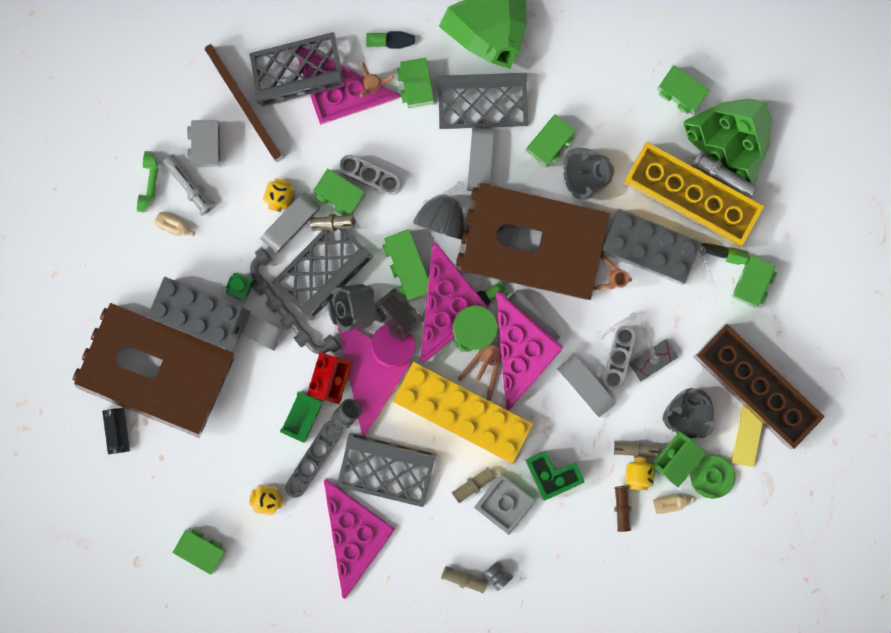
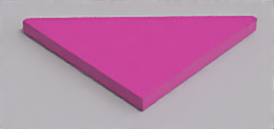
(344, 100)
(446, 296)
(524, 349)
(369, 380)
(355, 535)

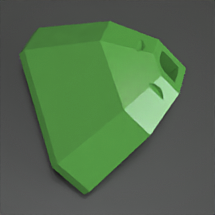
(488, 28)
(733, 134)

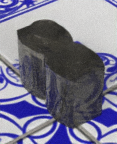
(398, 315)

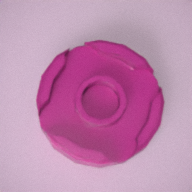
(391, 351)

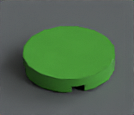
(475, 327)
(713, 477)

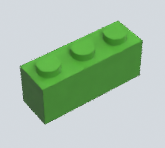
(406, 265)

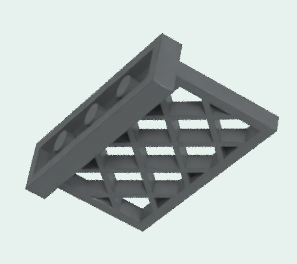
(481, 81)
(302, 87)
(338, 279)
(392, 451)

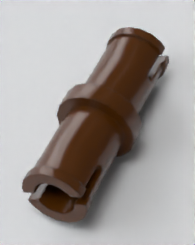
(622, 508)

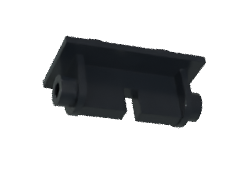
(116, 430)

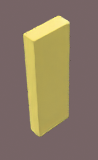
(746, 439)

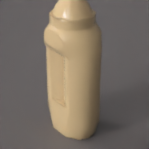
(173, 224)
(671, 503)

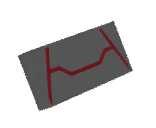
(644, 368)

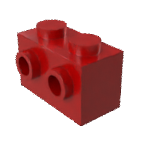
(329, 378)

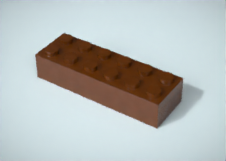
(758, 386)

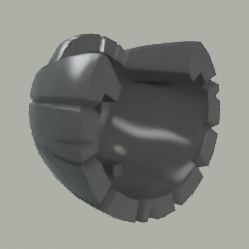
(587, 172)
(442, 216)
(690, 413)

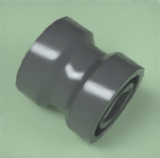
(347, 413)
(498, 576)

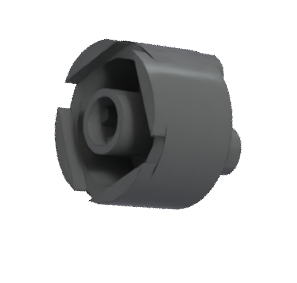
(352, 307)

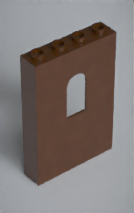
(567, 248)
(184, 384)

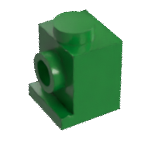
(239, 286)

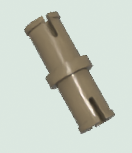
(333, 222)
(636, 449)
(473, 485)
(464, 579)

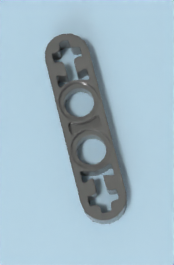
(317, 461)

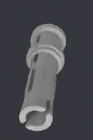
(716, 170)
(195, 192)

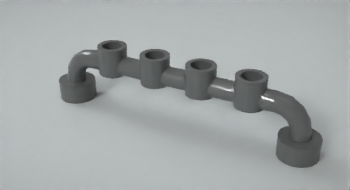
(276, 304)

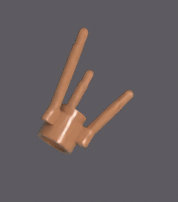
(372, 82)
(617, 277)
(489, 356)

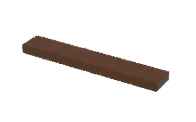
(240, 98)

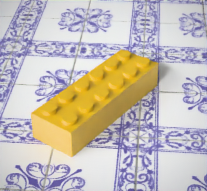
(693, 194)
(462, 412)

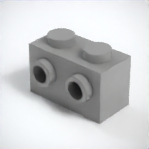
(204, 143)

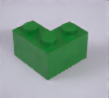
(551, 481)

